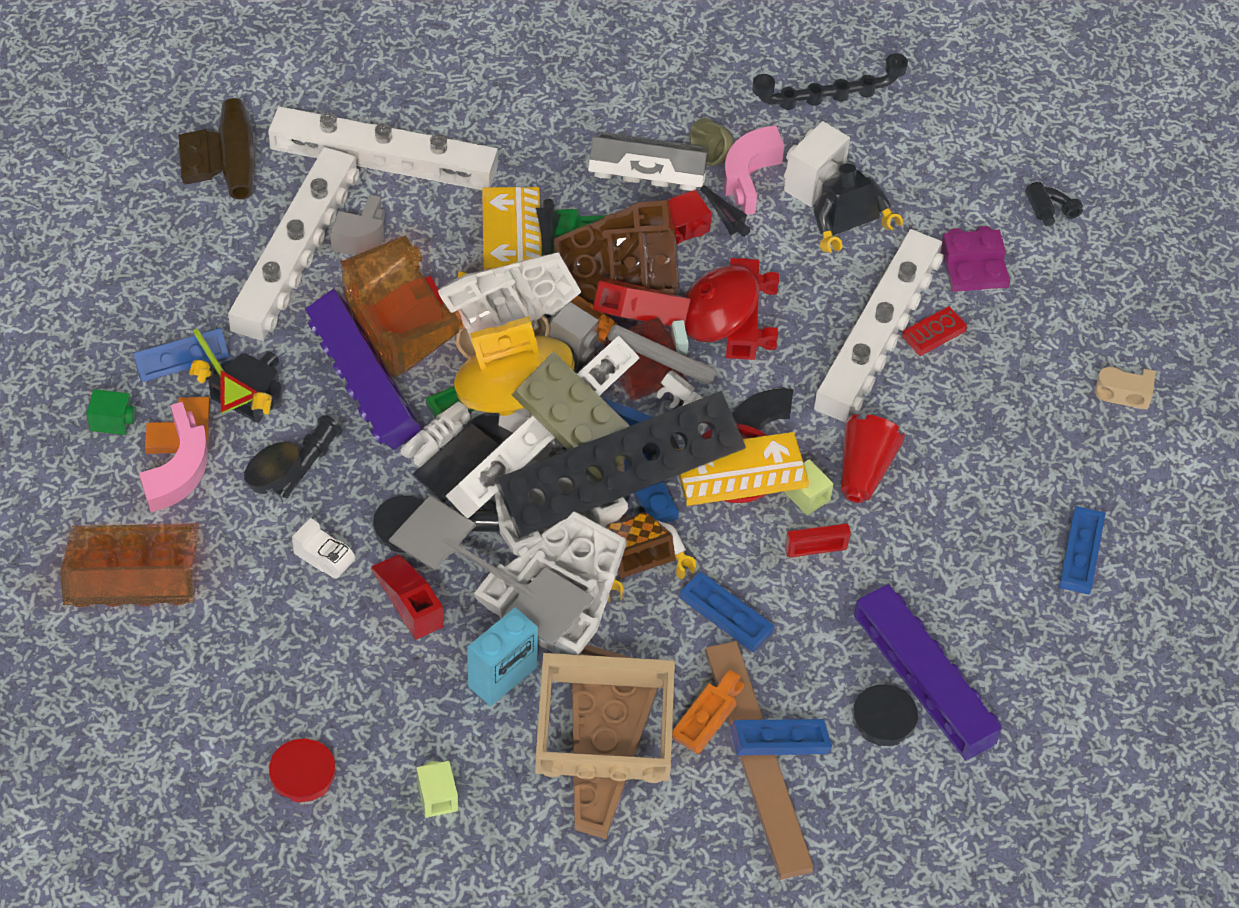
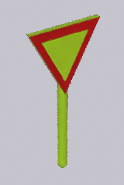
(232, 390)

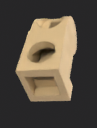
(1125, 387)

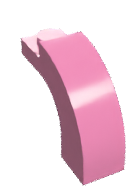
(750, 152)
(182, 474)

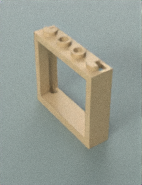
(606, 671)

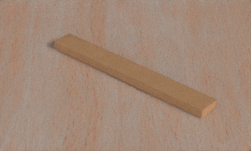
(763, 773)

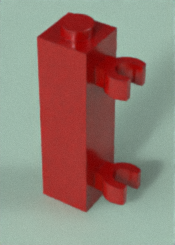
(744, 341)

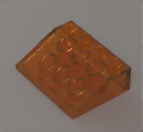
(130, 564)

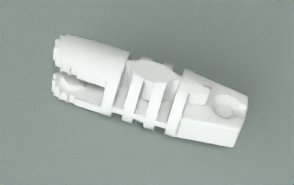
(436, 434)

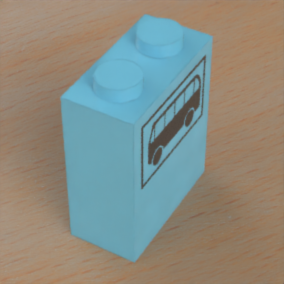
(502, 656)

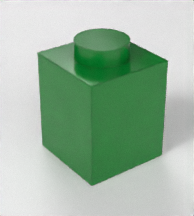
(110, 412)

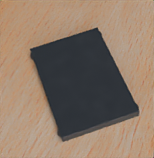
(455, 462)

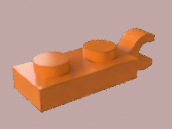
(708, 713)

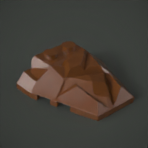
(625, 247)

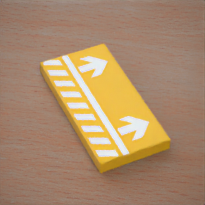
(510, 225)
(762, 468)

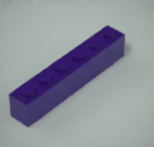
(363, 370)
(928, 672)

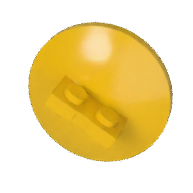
(502, 363)

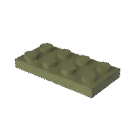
(568, 406)

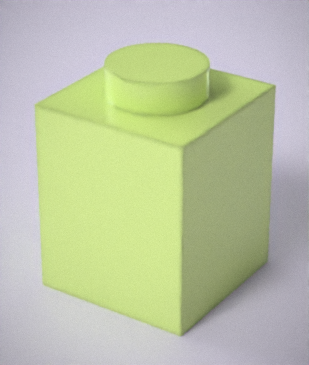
(817, 493)
(437, 788)

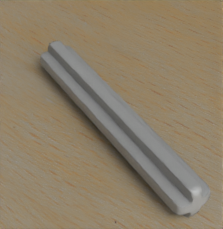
(663, 355)

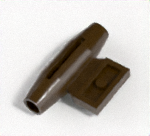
(229, 151)

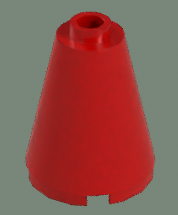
(867, 455)

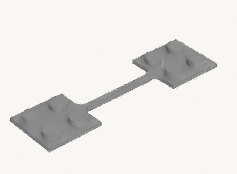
(547, 601)

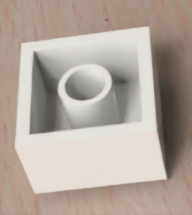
(814, 162)

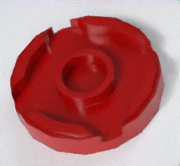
(302, 770)

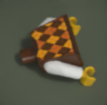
(648, 546)

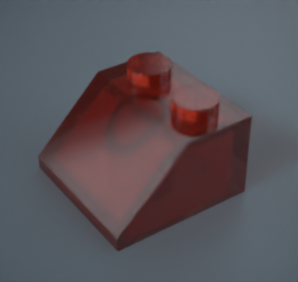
(646, 374)

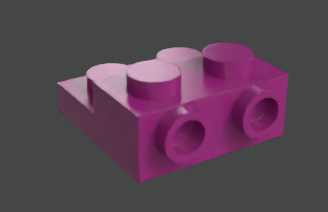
(975, 259)

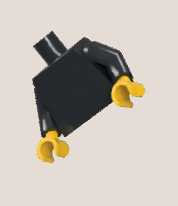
(848, 203)
(255, 373)

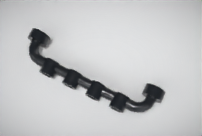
(764, 86)

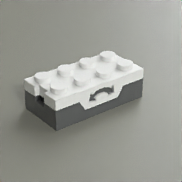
(648, 159)

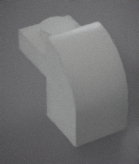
(358, 233)

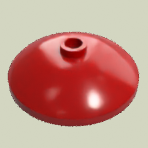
(720, 303)

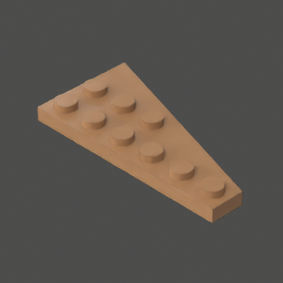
(605, 723)

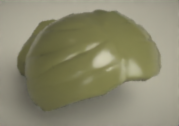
(708, 134)

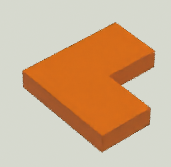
(163, 436)

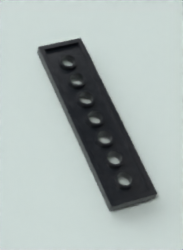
(614, 484)

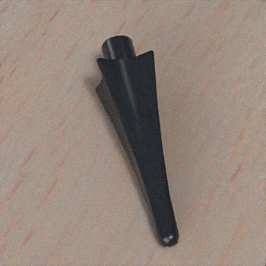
(732, 217)
(548, 224)

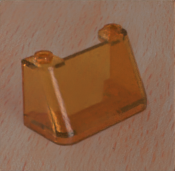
(396, 305)

